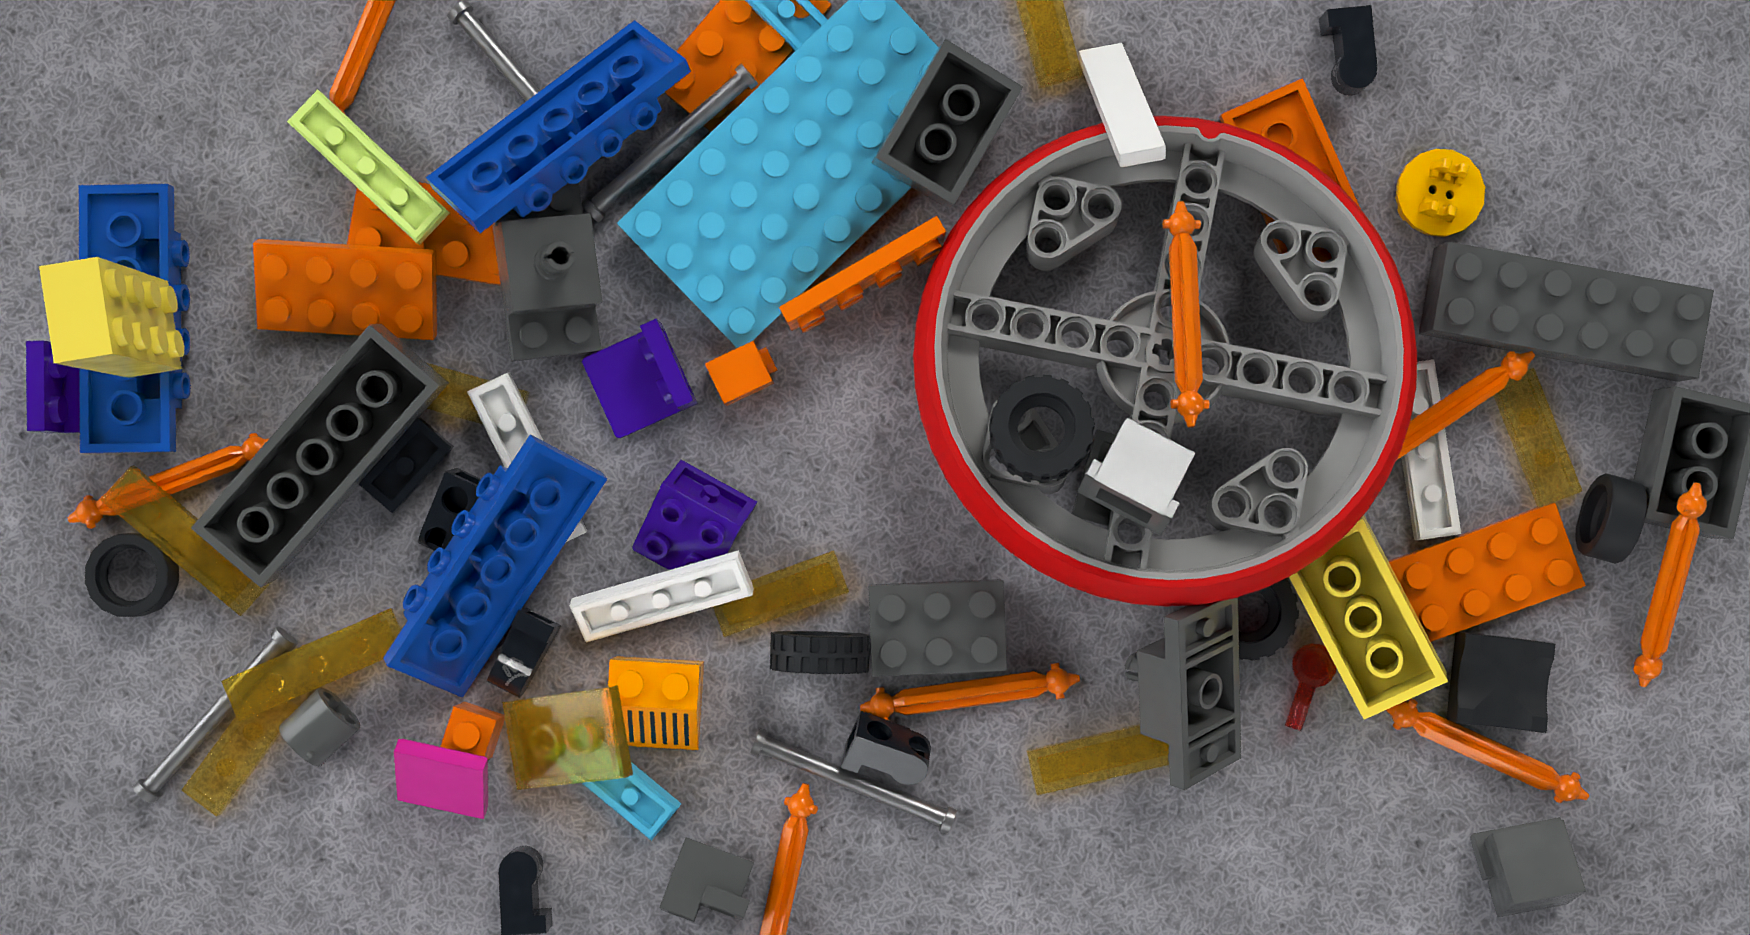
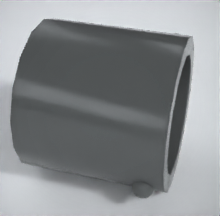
(319, 727)

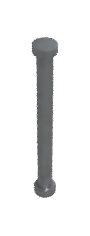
(463, 15)
(669, 143)
(854, 781)
(149, 788)

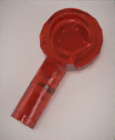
(1312, 669)

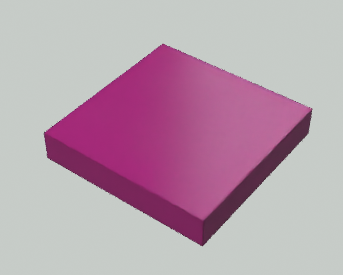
(441, 778)

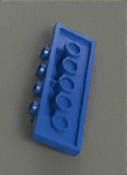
(561, 129)
(137, 231)
(491, 565)

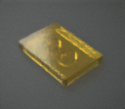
(567, 738)

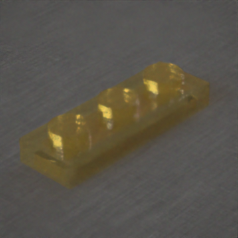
(784, 593)

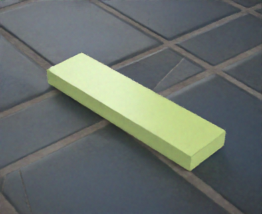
(368, 167)

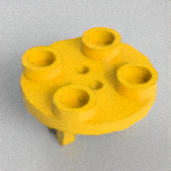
(1435, 213)

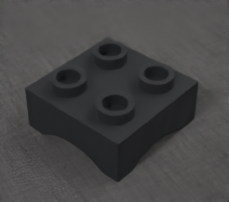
(1500, 682)

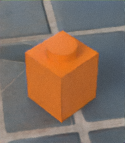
(741, 372)
(473, 730)

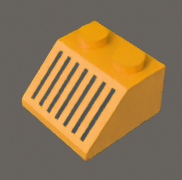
(659, 700)

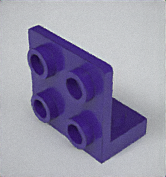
(639, 380)
(50, 392)
(692, 519)

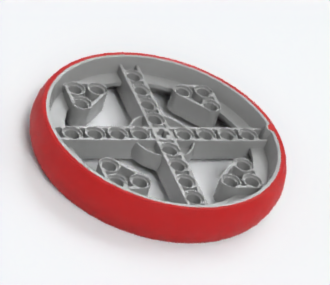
(1307, 214)

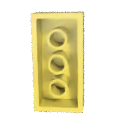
(110, 318)
(1368, 623)

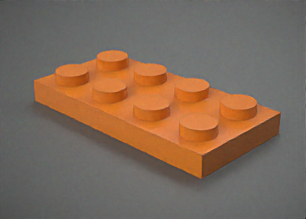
(723, 41)
(1294, 122)
(458, 245)
(879, 267)
(345, 288)
(1489, 572)

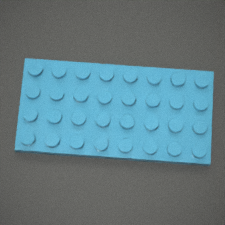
(787, 172)

